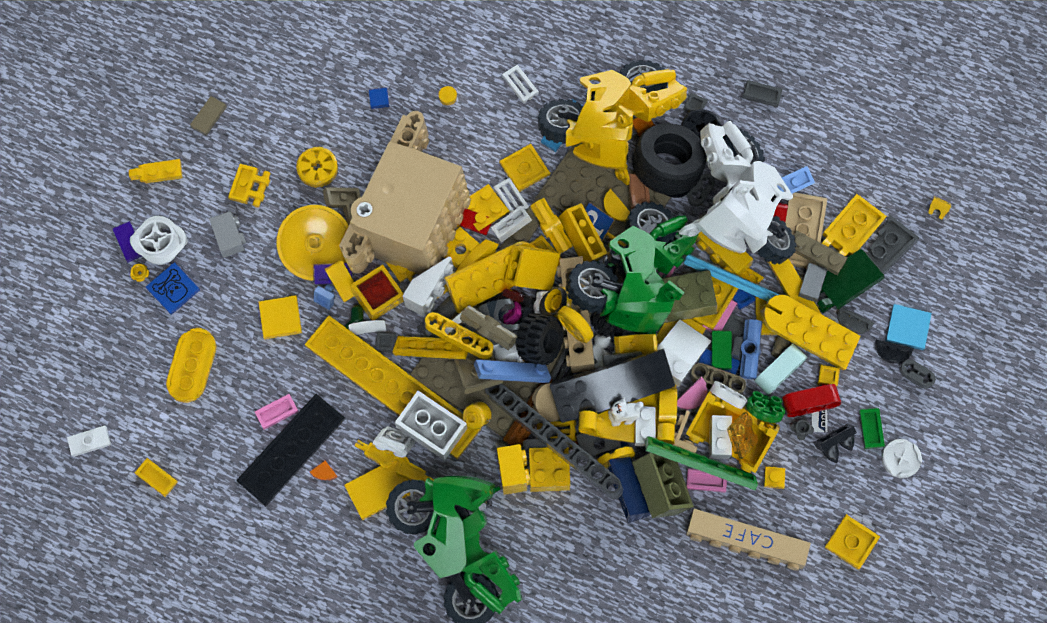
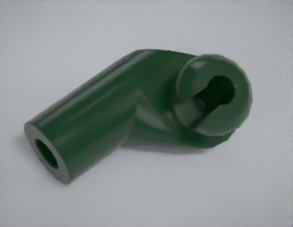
(356, 315)

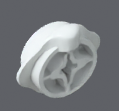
(151, 235)

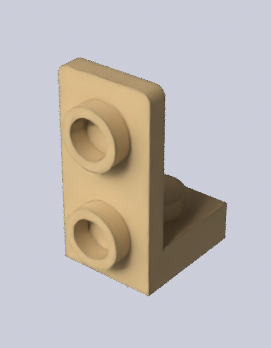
(685, 444)

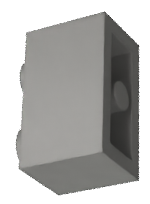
(227, 234)

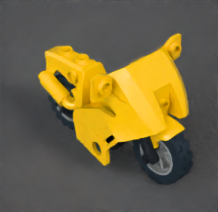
(607, 116)

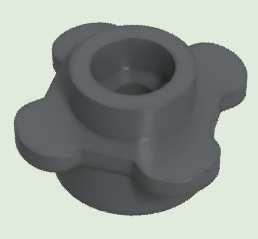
(808, 429)

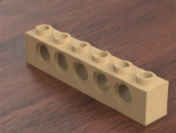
(577, 361)

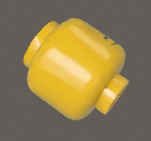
(477, 415)

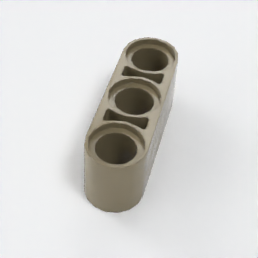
(711, 372)

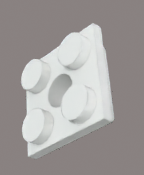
(394, 441)

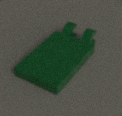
(854, 278)

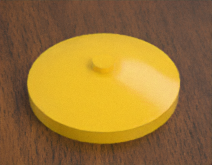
(309, 238)

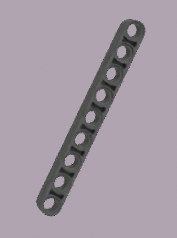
(558, 446)

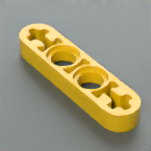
(456, 338)

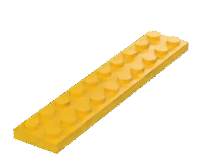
(375, 373)

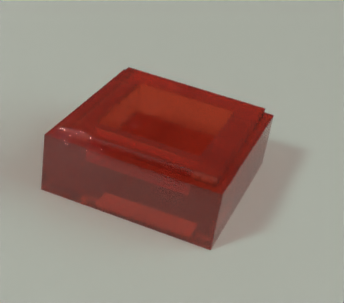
(514, 295)

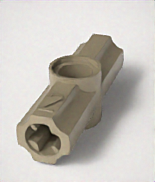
(488, 327)

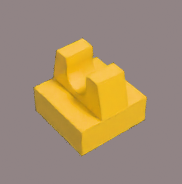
(941, 205)

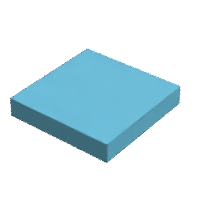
(908, 327)

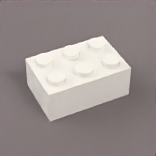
(431, 425)

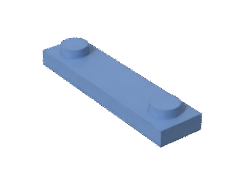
(512, 371)

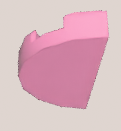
(693, 396)

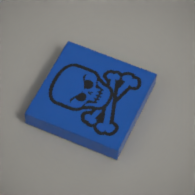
(172, 288)

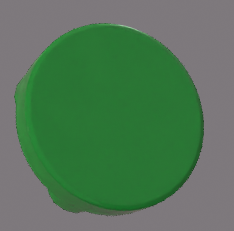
(765, 407)

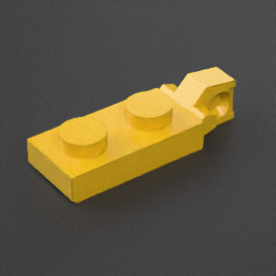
(157, 171)

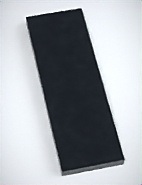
(290, 450)

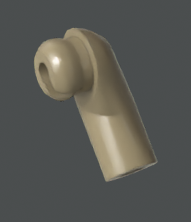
(779, 345)

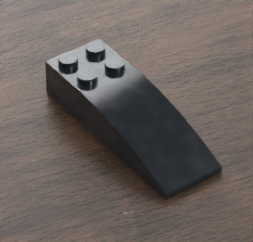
(603, 386)

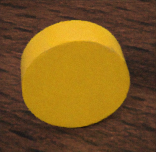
(447, 95)

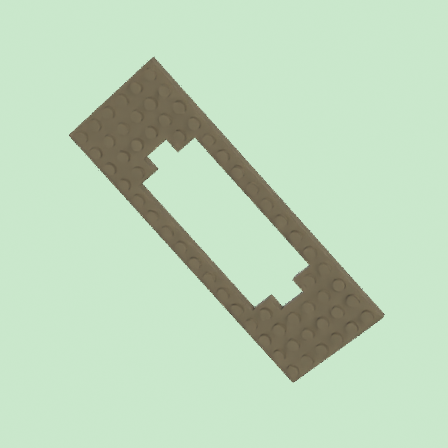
(568, 186)

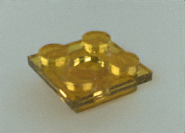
(742, 435)

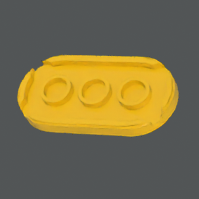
(191, 365)

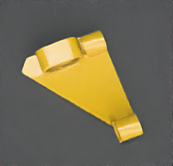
(665, 417)

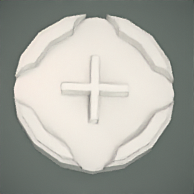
(901, 458)

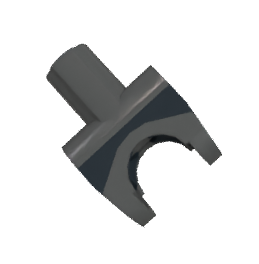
(496, 310)

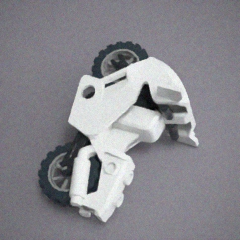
(748, 201)

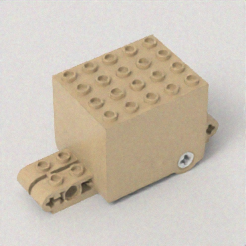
(407, 206)

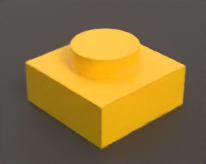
(774, 477)

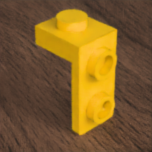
(636, 342)

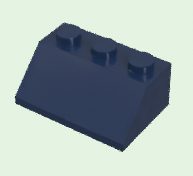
(632, 499)

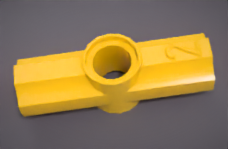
(551, 226)

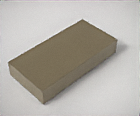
(208, 115)

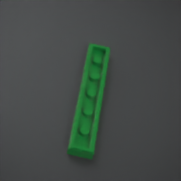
(701, 463)

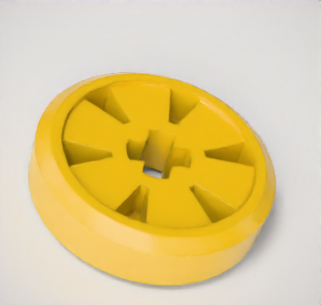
(321, 176)
(575, 324)

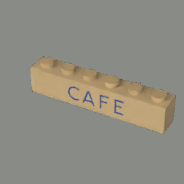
(748, 539)

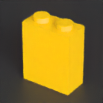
(532, 267)

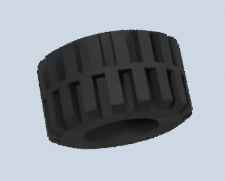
(539, 338)

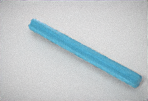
(729, 278)

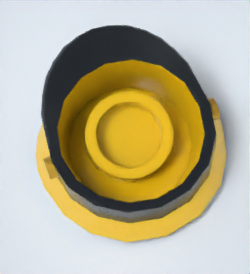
(554, 301)

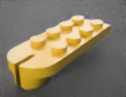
(480, 279)
(810, 330)

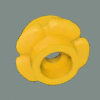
(139, 268)

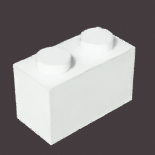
(719, 441)

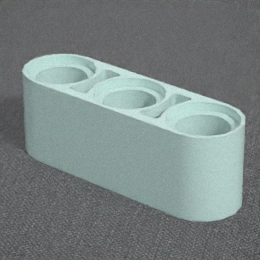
(780, 369)

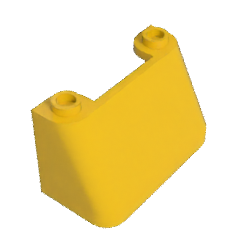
(714, 405)

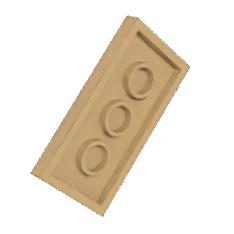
(807, 216)

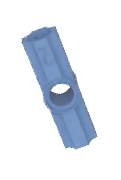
(751, 336)

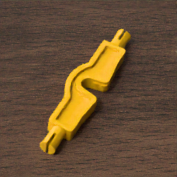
(385, 458)

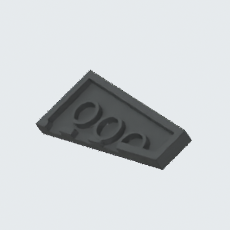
(891, 244)

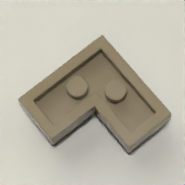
(341, 198)

